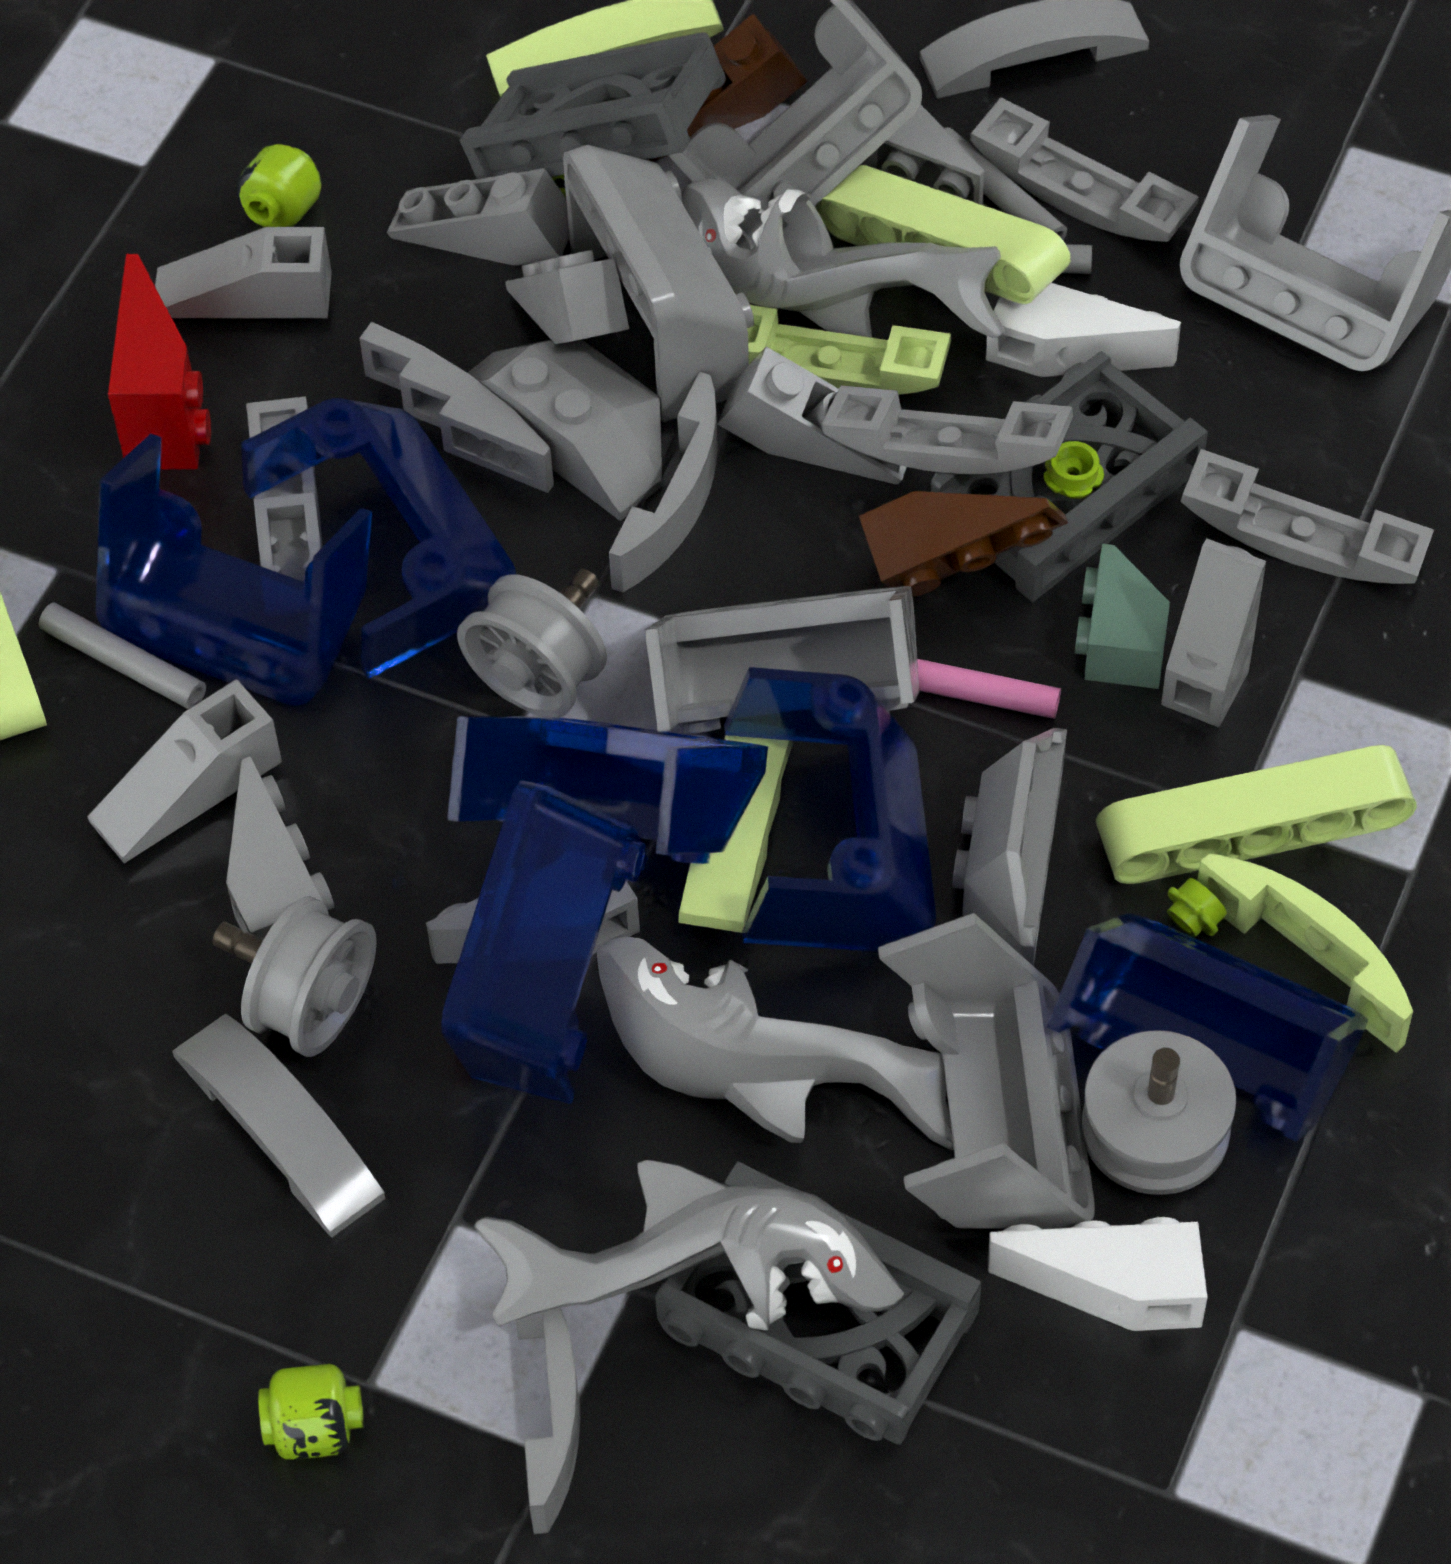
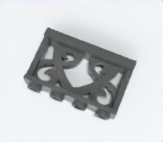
(615, 100)
(1149, 476)
(803, 1362)

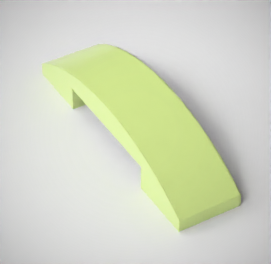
(905, 362)
(1320, 931)

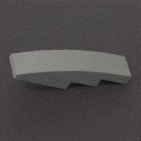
(470, 416)
(289, 511)

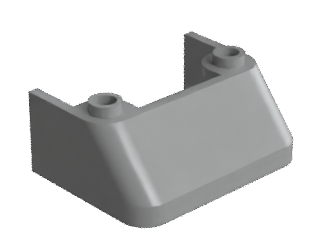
(826, 128)
(637, 216)
(1256, 272)
(705, 653)
(1005, 1082)

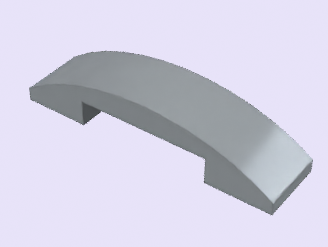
(1029, 33)
(1076, 184)
(943, 442)
(1301, 531)
(651, 537)
(283, 1122)
(553, 1459)

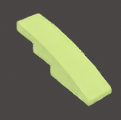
(605, 30)
(723, 890)

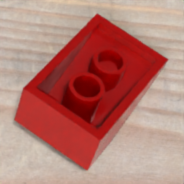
(153, 377)

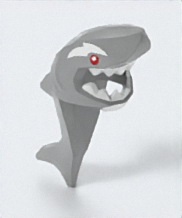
(830, 286)
(721, 1049)
(688, 1224)

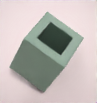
(1126, 626)

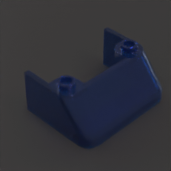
(456, 551)
(215, 608)
(663, 783)
(875, 882)
(534, 939)
(1266, 1030)

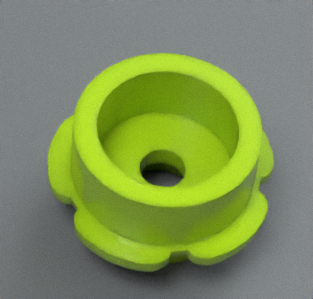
(1077, 459)
(1195, 908)

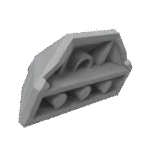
(589, 414)
(1012, 840)

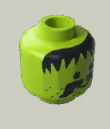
(278, 186)
(309, 1412)

